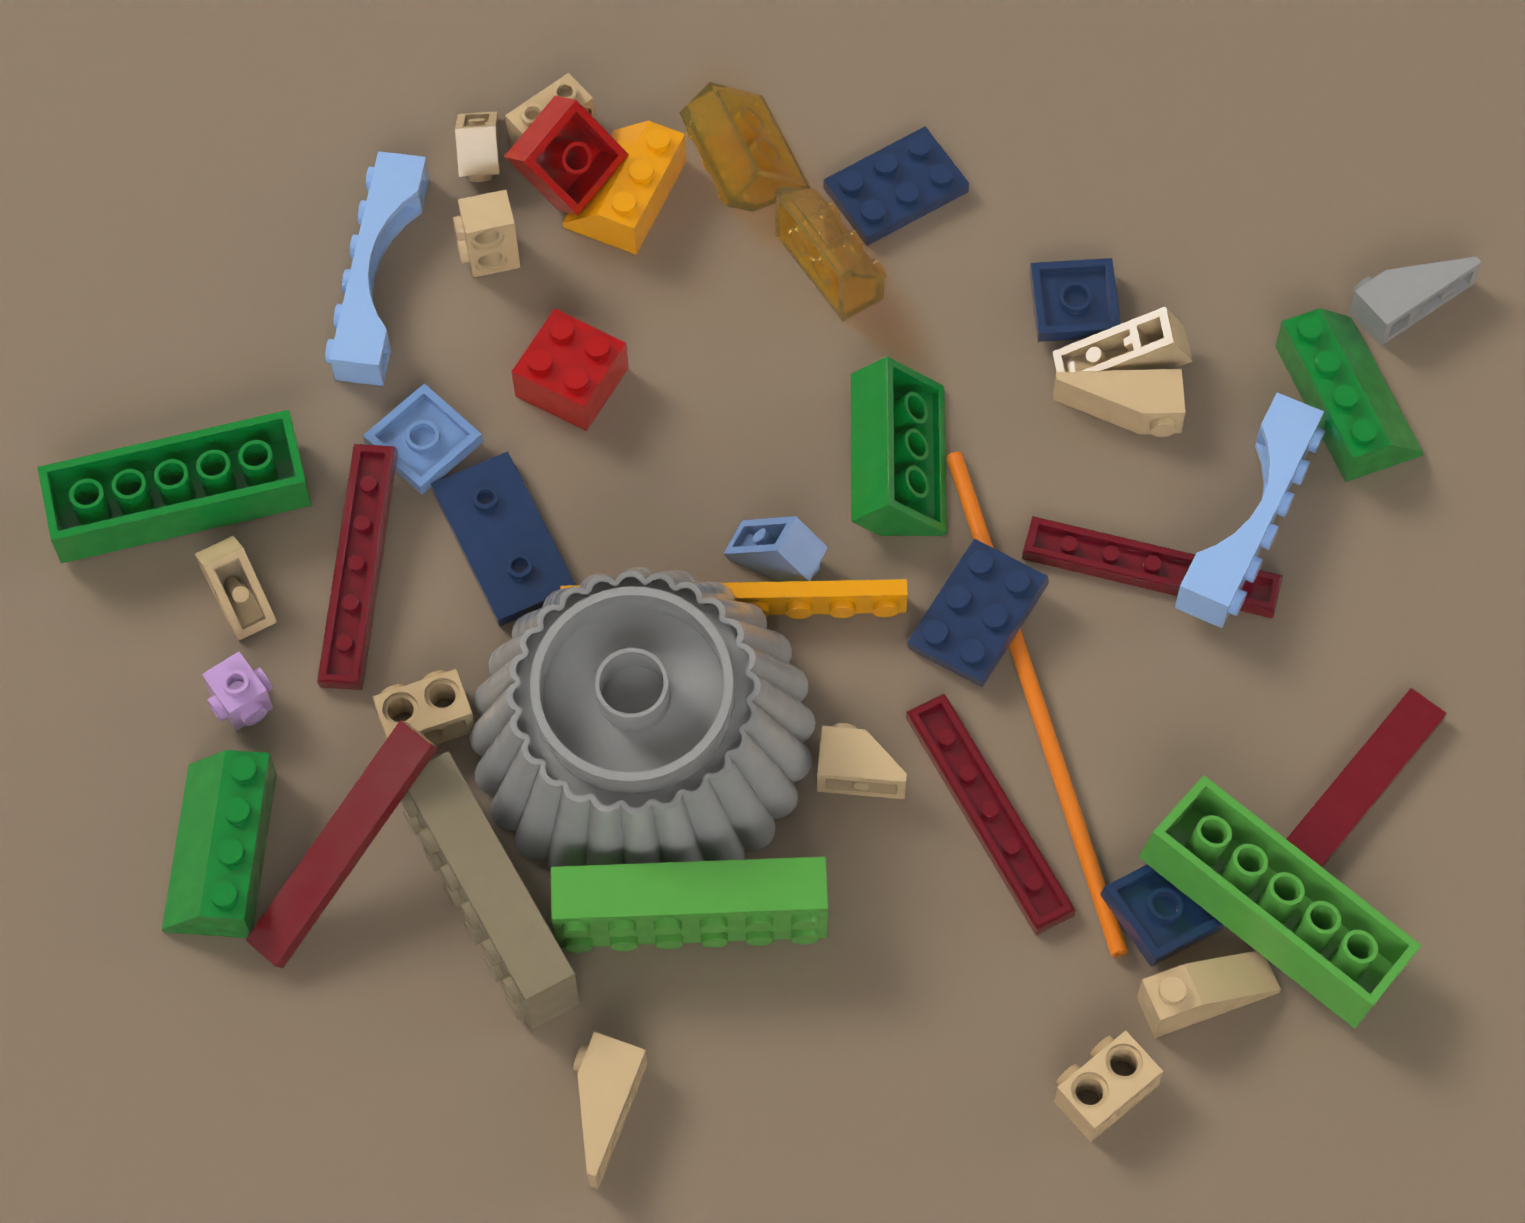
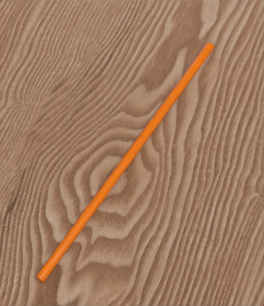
(1045, 730)

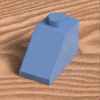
(777, 548)

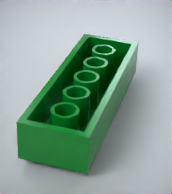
(173, 486)

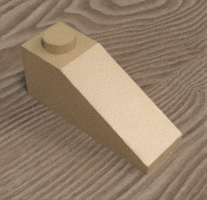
(1139, 344)
(1128, 398)
(1204, 990)
(607, 1086)

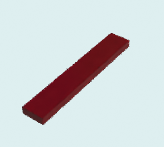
(1131, 562)
(357, 567)
(1366, 777)
(990, 814)
(341, 844)

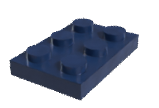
(896, 186)
(978, 612)

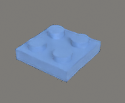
(427, 436)

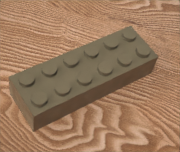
(490, 894)

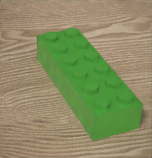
(1279, 901)
(689, 903)

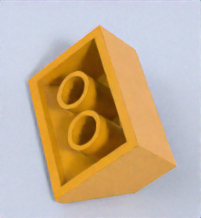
(636, 190)

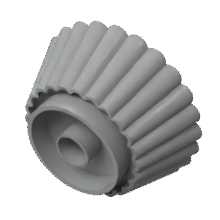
(642, 724)

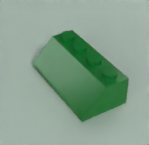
(1343, 380)
(897, 451)
(221, 845)

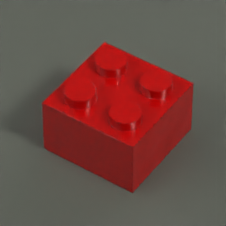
(566, 155)
(570, 369)

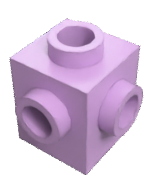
(238, 692)

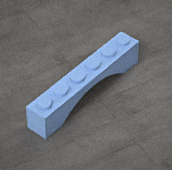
(394, 199)
(1219, 572)

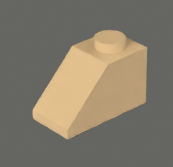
(478, 145)
(236, 587)
(857, 764)

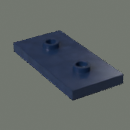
(502, 537)

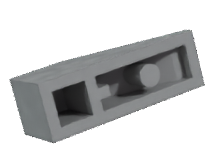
(1408, 294)

